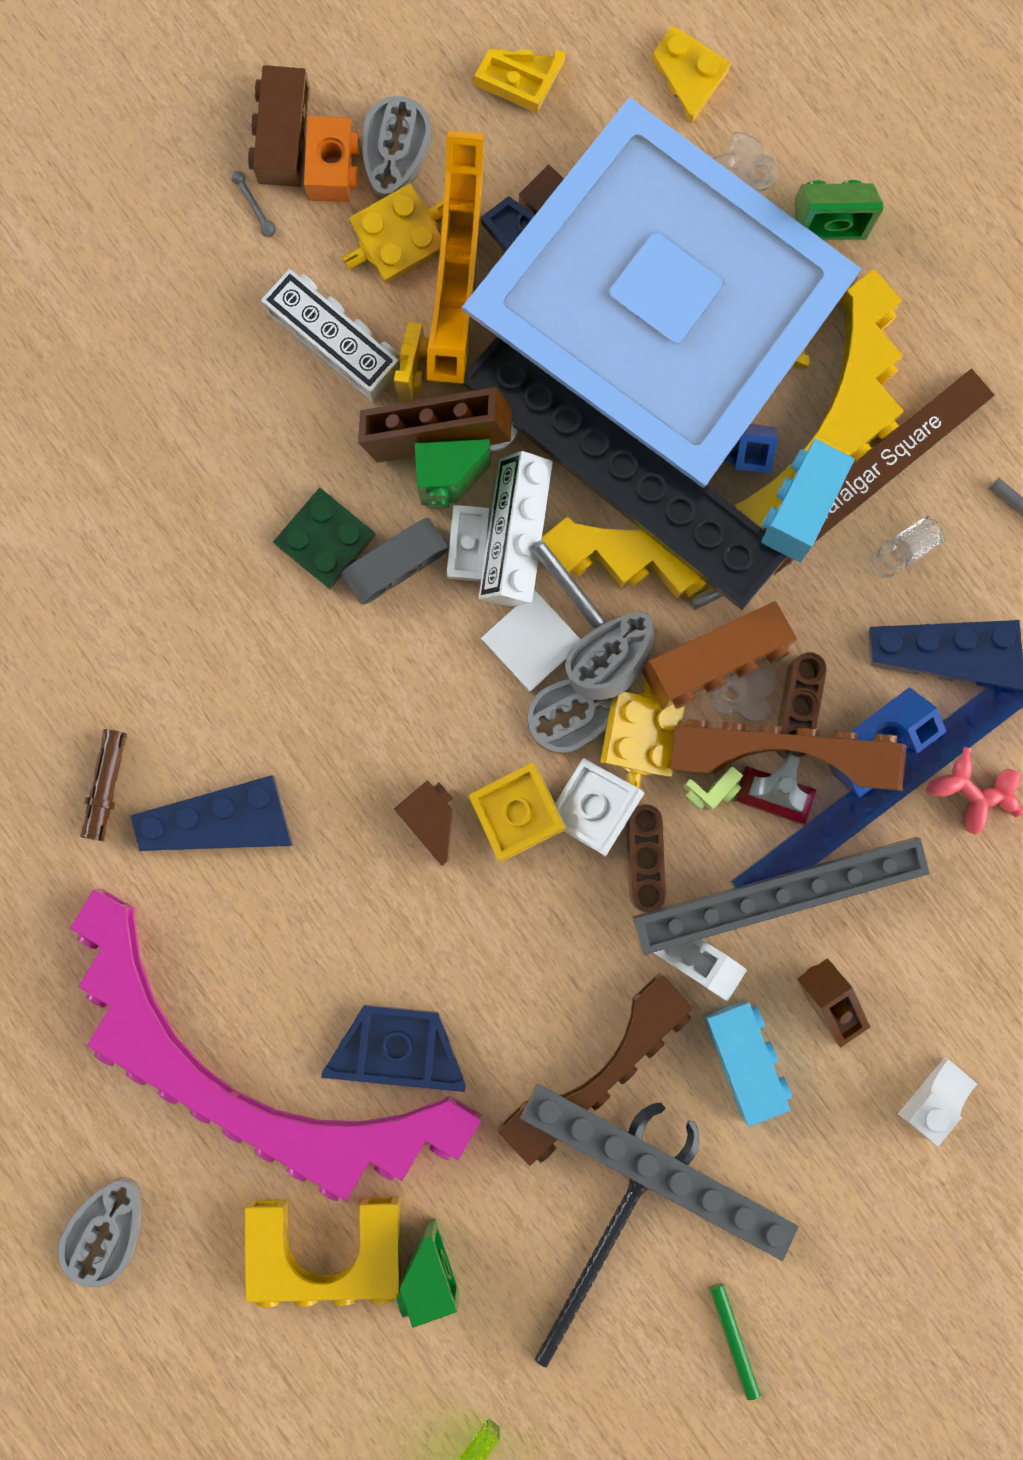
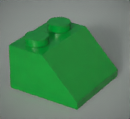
(838, 210)
(449, 470)
(428, 1281)

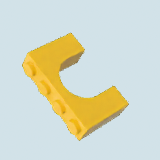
(277, 1276)

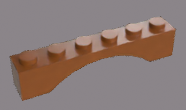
(866, 763)

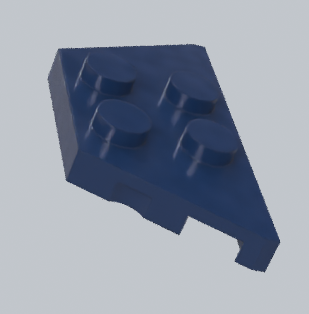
(397, 1049)

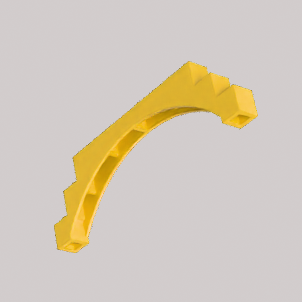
(854, 418)

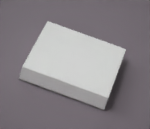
(531, 641)
(596, 806)

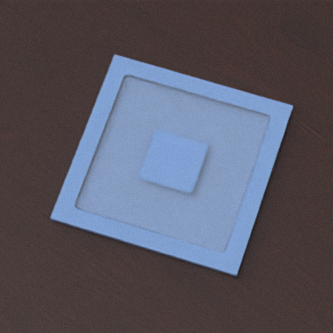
(663, 291)

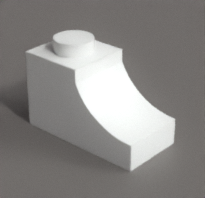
(706, 966)
(938, 1102)

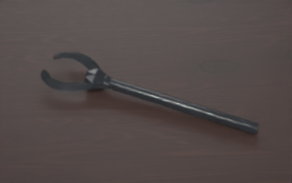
(611, 1234)

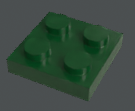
(324, 538)

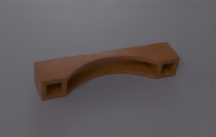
(653, 1015)

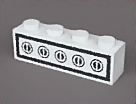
(331, 334)
(514, 529)

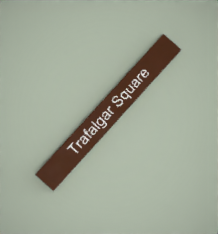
(906, 446)

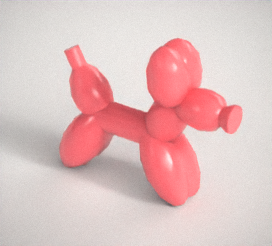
(977, 809)

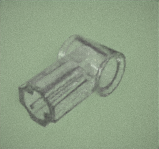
(907, 547)

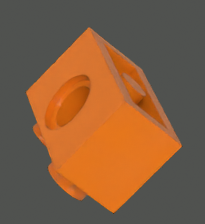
(324, 139)

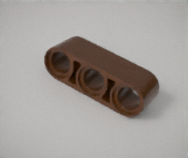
(806, 689)
(656, 874)

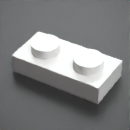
(467, 543)

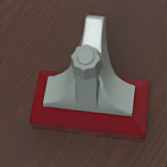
(777, 792)

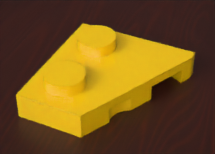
(689, 69)
(519, 75)
(414, 347)

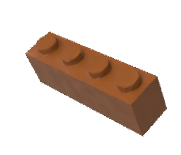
(719, 655)

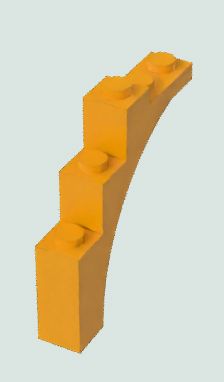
(458, 257)

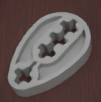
(378, 138)
(623, 668)
(579, 731)
(118, 1248)

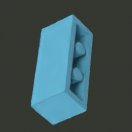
(806, 500)
(748, 1062)

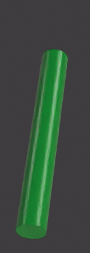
(735, 1341)

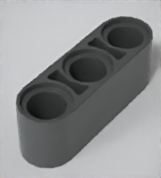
(395, 561)

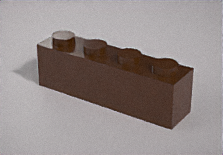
(393, 430)

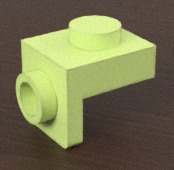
(722, 789)

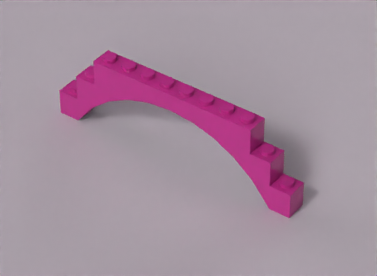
(145, 1045)

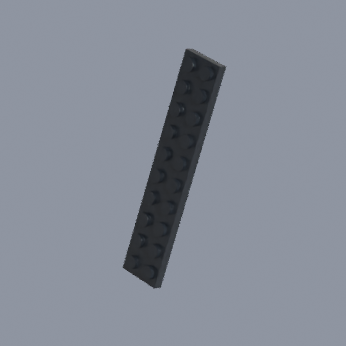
(641, 485)

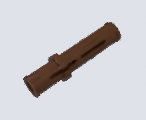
(102, 791)

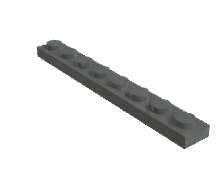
(780, 895)
(659, 1172)

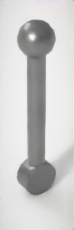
(267, 227)

